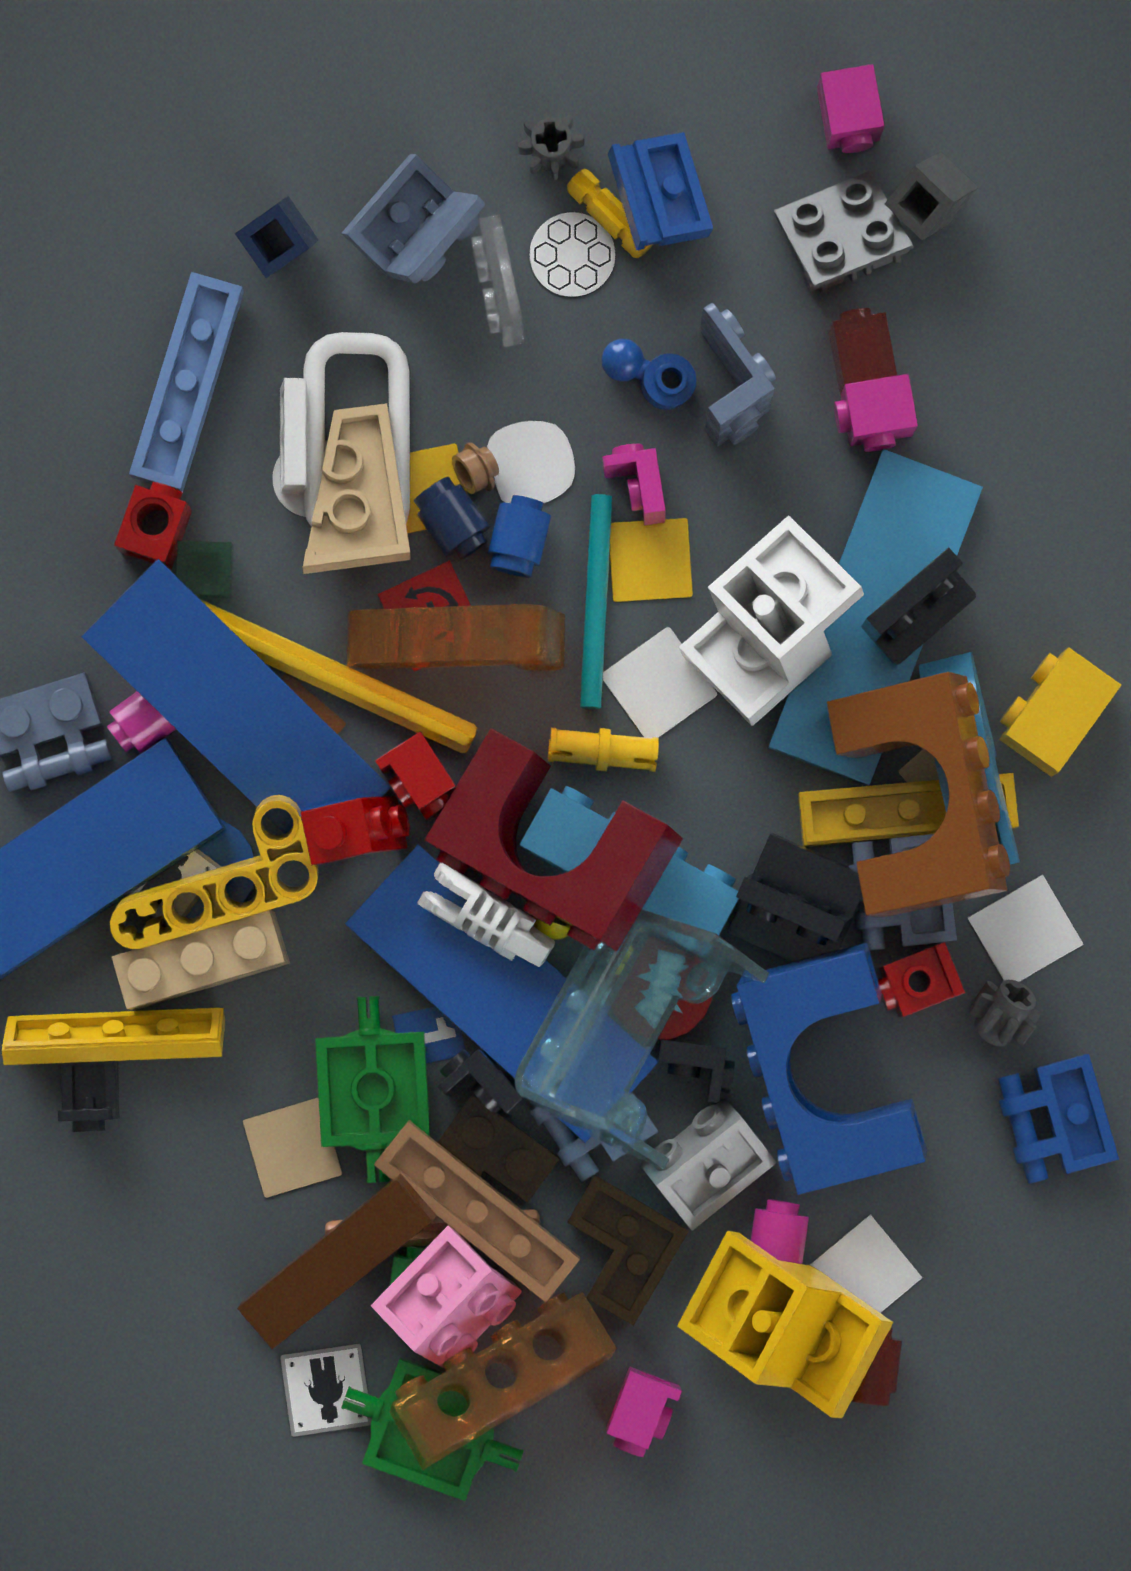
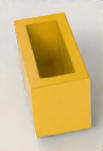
(1058, 711)

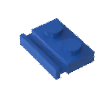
(660, 191)

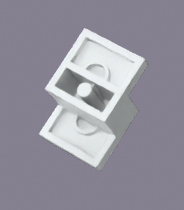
(771, 620)

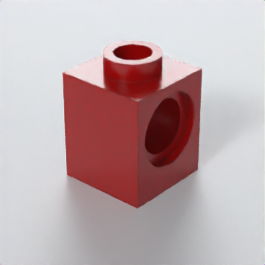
(163, 546)

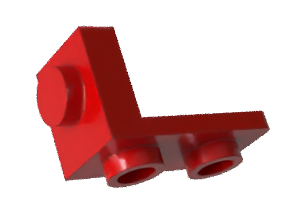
(355, 828)

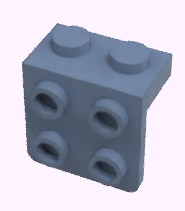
(413, 222)
(737, 412)

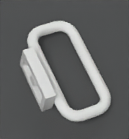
(304, 414)

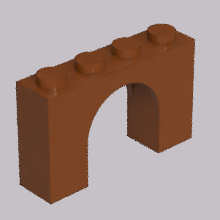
(964, 853)

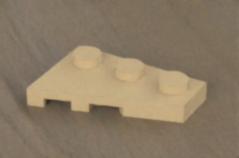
(359, 496)

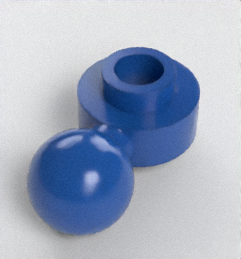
(625, 361)

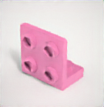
(446, 1299)

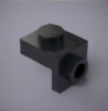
(89, 1094)

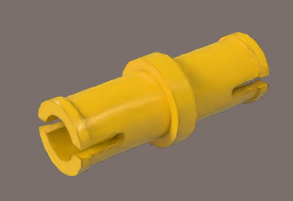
(603, 749)

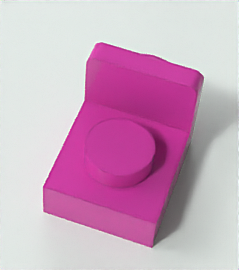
(646, 489)

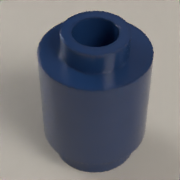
(452, 518)

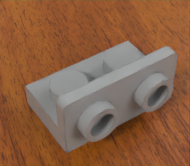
(709, 1163)

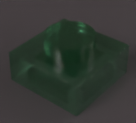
(206, 567)

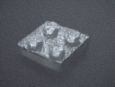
(494, 266)

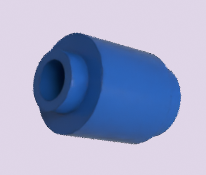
(519, 536)

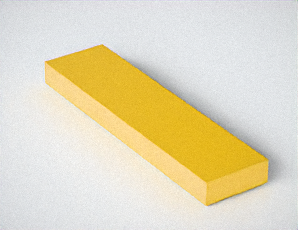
(880, 811)
(113, 1036)

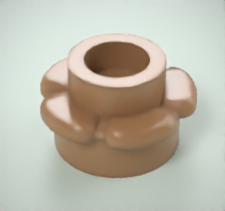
(475, 468)

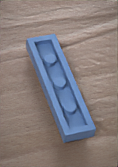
(186, 381)

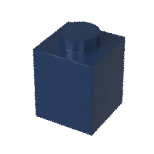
(277, 237)

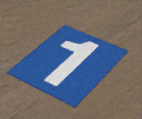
(441, 1035)

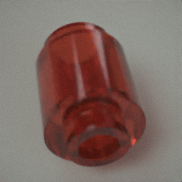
(882, 1374)

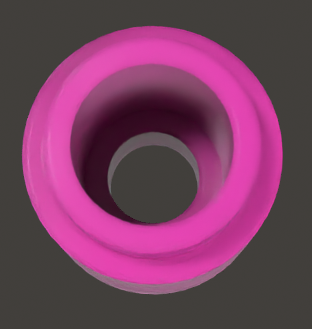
(138, 724)
(781, 1230)

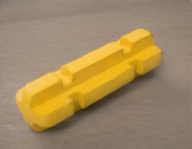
(604, 209)

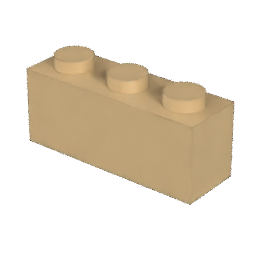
(200, 960)

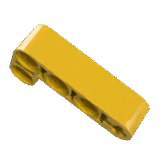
(212, 886)

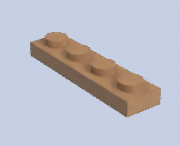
(479, 1211)

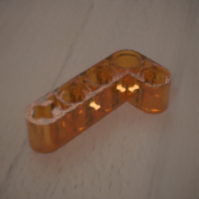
(457, 637)

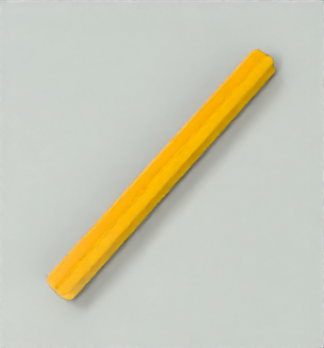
(351, 684)

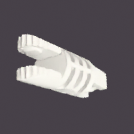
(488, 918)

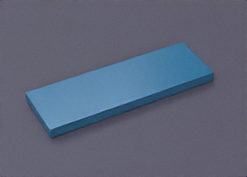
(900, 529)

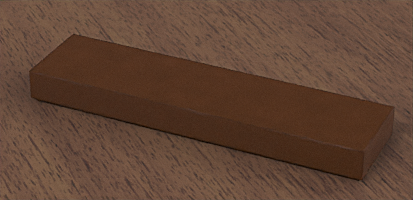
(336, 1261)

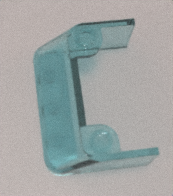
(611, 1020)

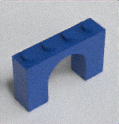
(817, 1143)

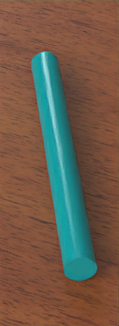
(596, 601)

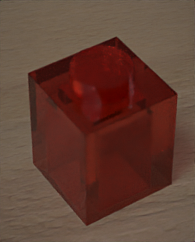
(861, 347)

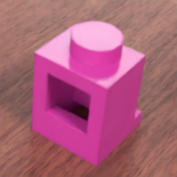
(641, 1411)

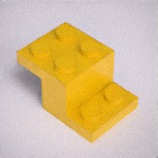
(784, 1324)

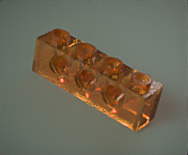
(436, 1435)

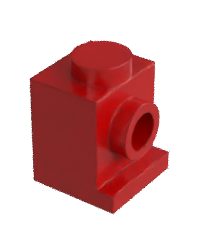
(419, 776)
(941, 975)

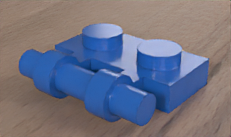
(1074, 1114)

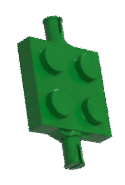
(371, 1086)
(392, 1454)

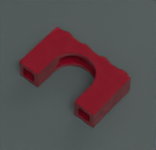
(594, 898)

